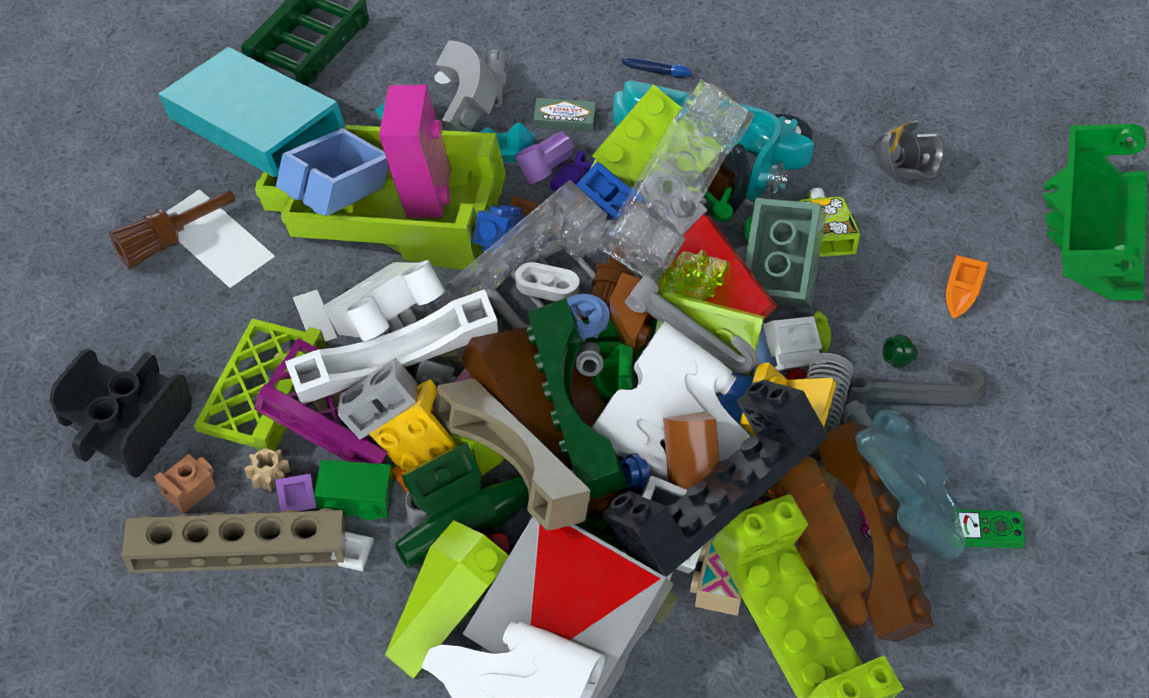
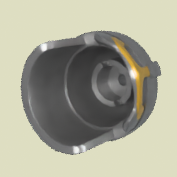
(909, 155)

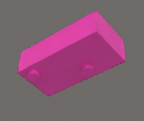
(416, 151)

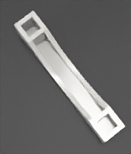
(340, 368)

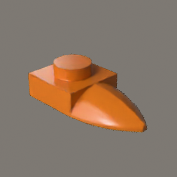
(964, 284)

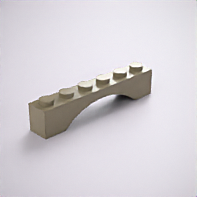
(554, 492)

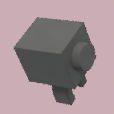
(435, 369)

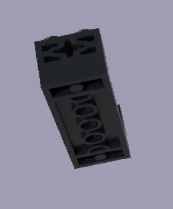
(669, 535)

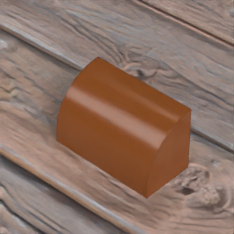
(690, 448)

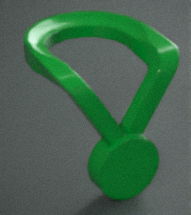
(720, 209)

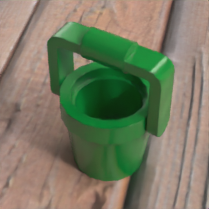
(616, 373)

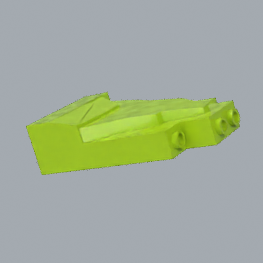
(445, 242)

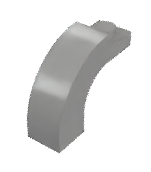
(476, 85)

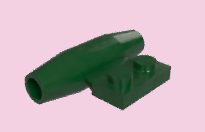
(451, 491)

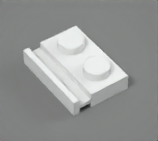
(793, 342)

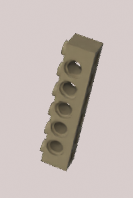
(252, 551)

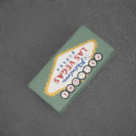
(564, 114)

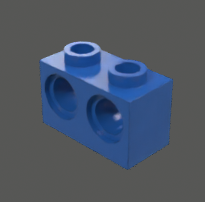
(604, 189)

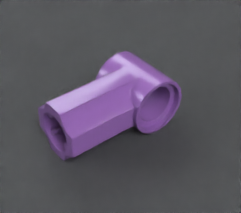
(540, 158)

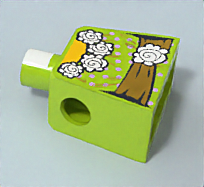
(840, 229)

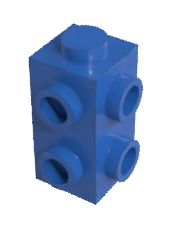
(495, 223)

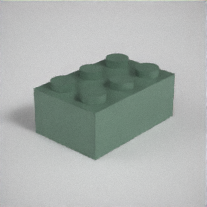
(786, 249)

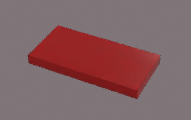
(740, 286)

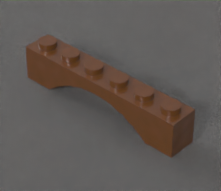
(896, 595)

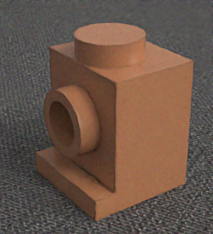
(186, 482)

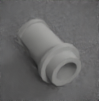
(589, 359)
(857, 413)

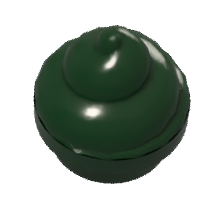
(899, 351)

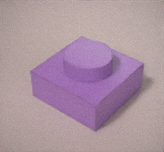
(295, 493)

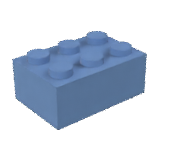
(332, 171)

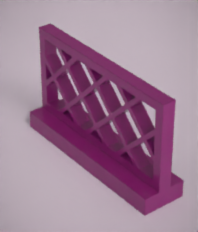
(311, 423)

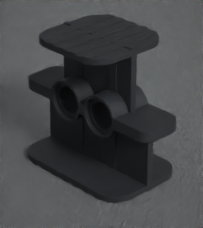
(120, 412)

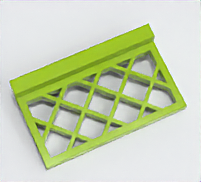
(267, 432)

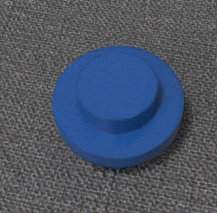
(635, 471)

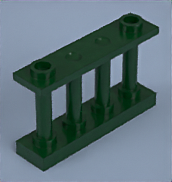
(294, 13)

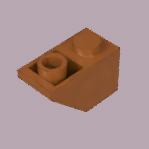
(630, 325)

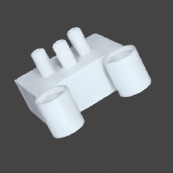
(376, 302)

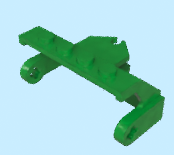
(1100, 212)

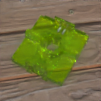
(694, 275)

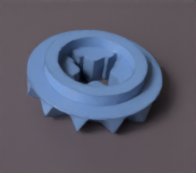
(594, 309)

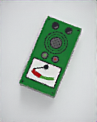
(992, 528)

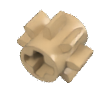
(266, 468)

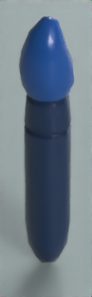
(657, 67)

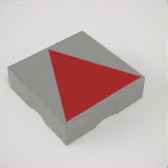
(573, 589)

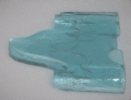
(916, 476)

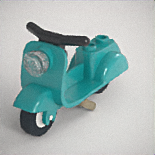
(763, 154)

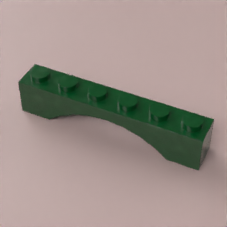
(558, 343)

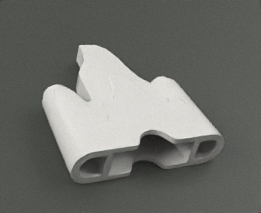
(672, 381)
(535, 667)

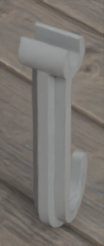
(646, 298)

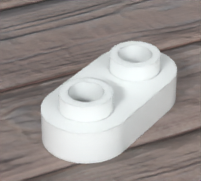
(546, 281)

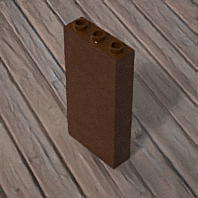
(509, 373)

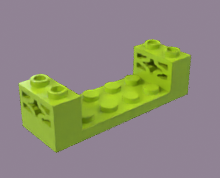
(789, 609)

